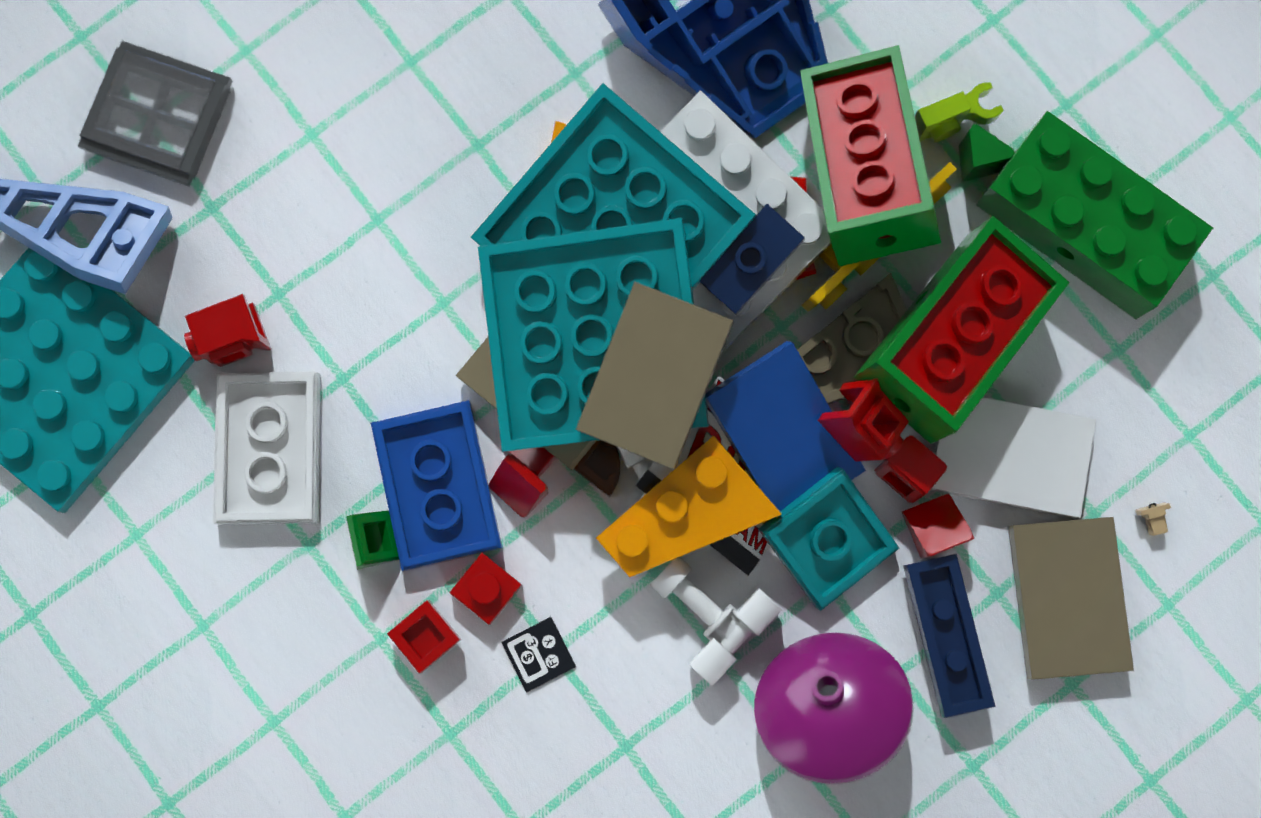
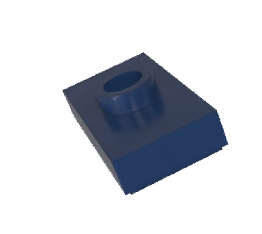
(752, 259)

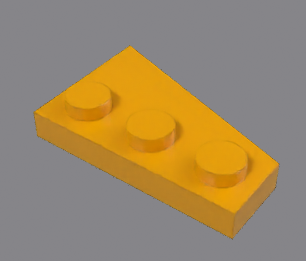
(687, 510)

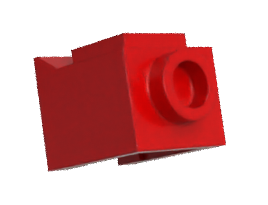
(225, 332)
(871, 424)

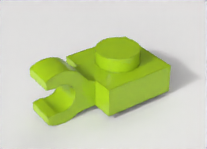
(945, 116)

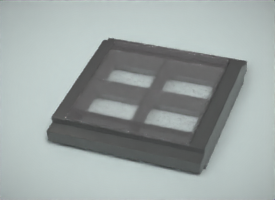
(155, 113)

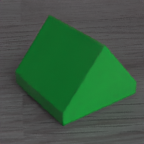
(982, 154)
(372, 538)

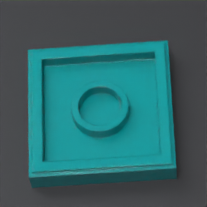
(829, 538)

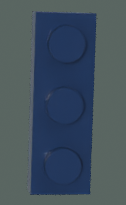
(949, 636)

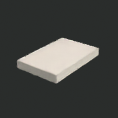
(267, 448)
(1019, 458)

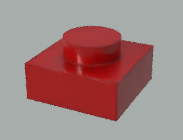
(486, 588)
(424, 636)

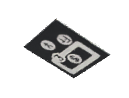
(538, 654)

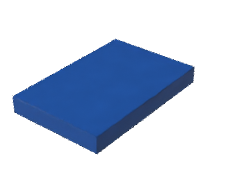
(774, 425)
(436, 485)

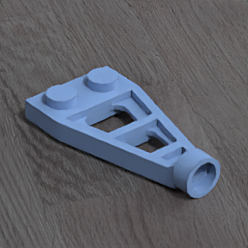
(117, 249)

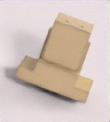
(1155, 517)

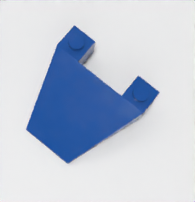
(731, 50)

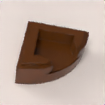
(601, 467)

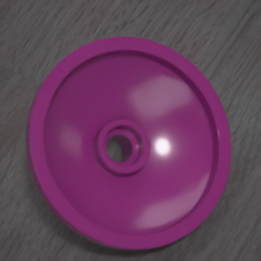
(838, 734)

